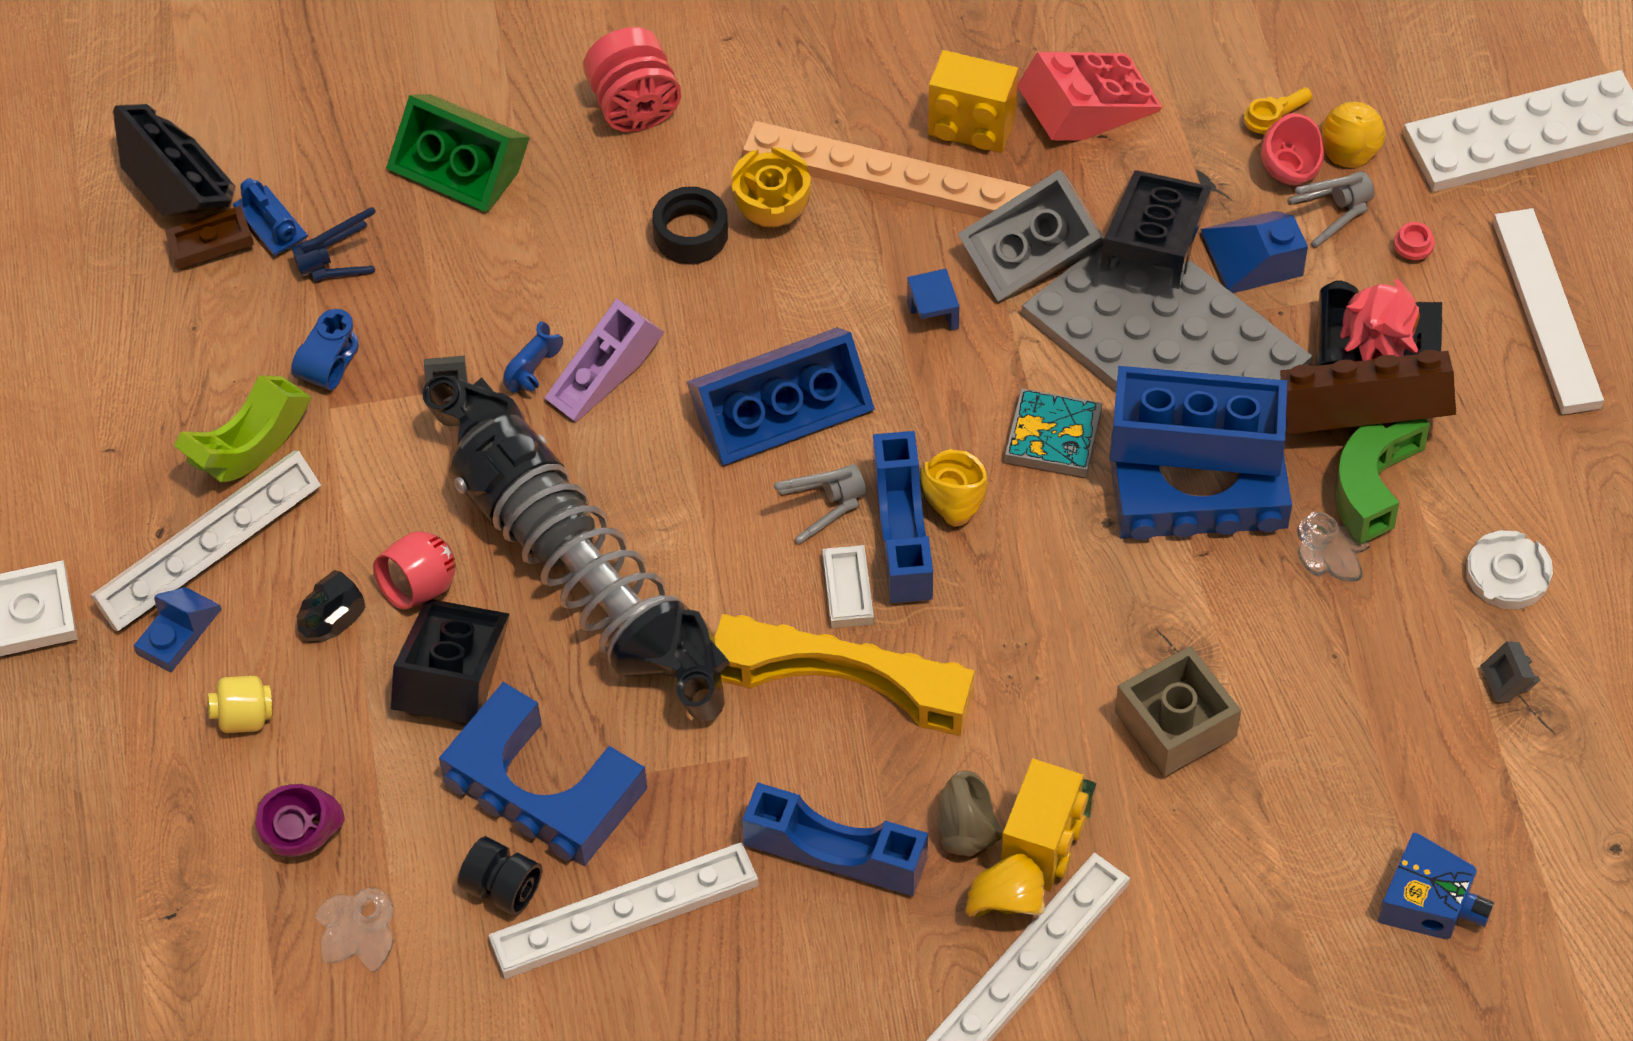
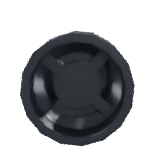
(505, 878)

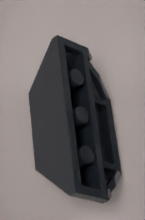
(168, 163)

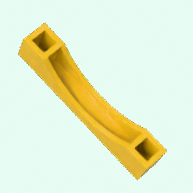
(928, 690)

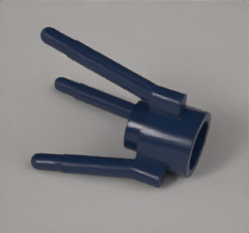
(313, 255)

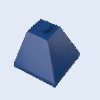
(1256, 250)

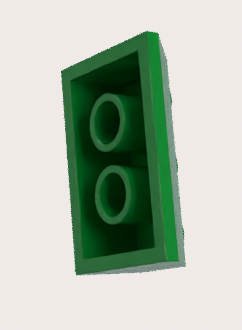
(456, 151)

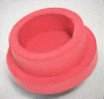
(1414, 241)

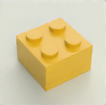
(972, 101)
(1046, 819)

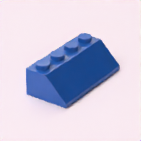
(781, 395)
(1199, 421)

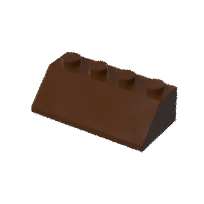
(1369, 391)

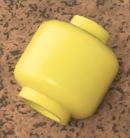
(240, 704)

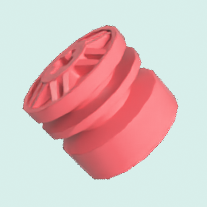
(632, 79)

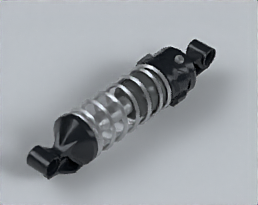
(530, 501)

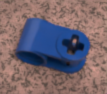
(326, 350)

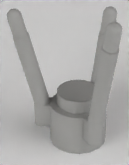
(1347, 192)
(839, 485)

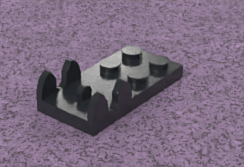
(1156, 223)

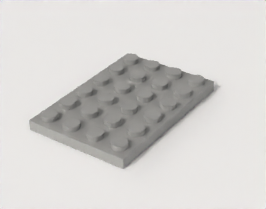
(1144, 323)

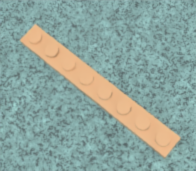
(887, 171)

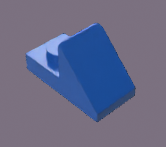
(177, 627)

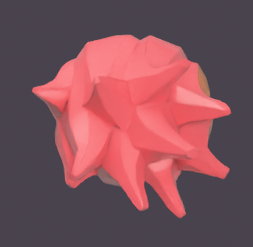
(1381, 321)

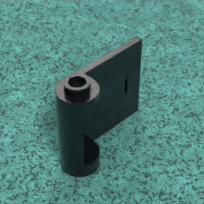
(1331, 309)

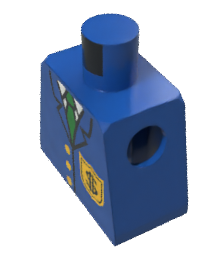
(1432, 891)

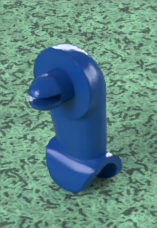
(521, 368)

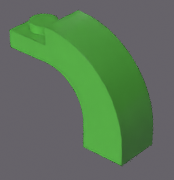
(1360, 495)

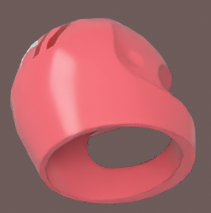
(425, 562)

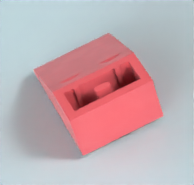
(1085, 93)

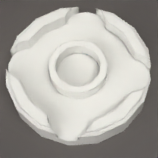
(1509, 570)

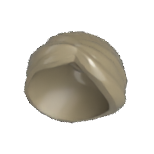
(966, 815)

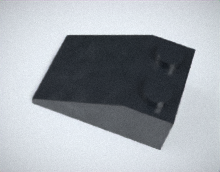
(448, 661)

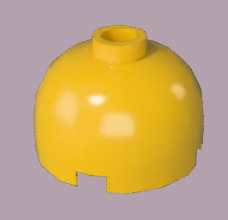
(771, 186)

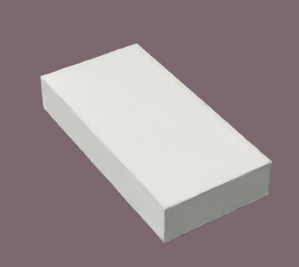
(848, 586)

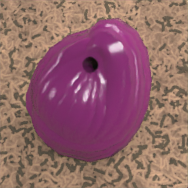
(287, 816)

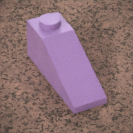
(604, 360)

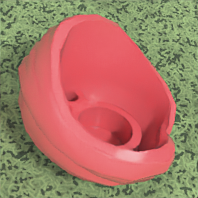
(1292, 149)

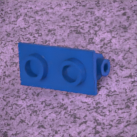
(269, 217)

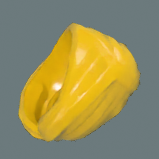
(1352, 134)
(954, 485)
(1008, 887)

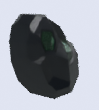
(329, 608)

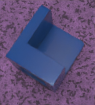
(932, 296)

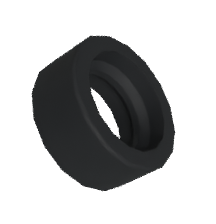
(685, 201)

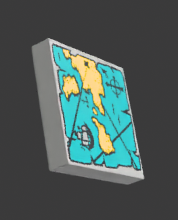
(1053, 432)

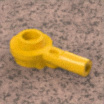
(1268, 110)

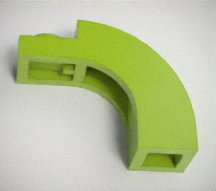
(251, 435)

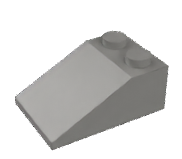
(1032, 236)

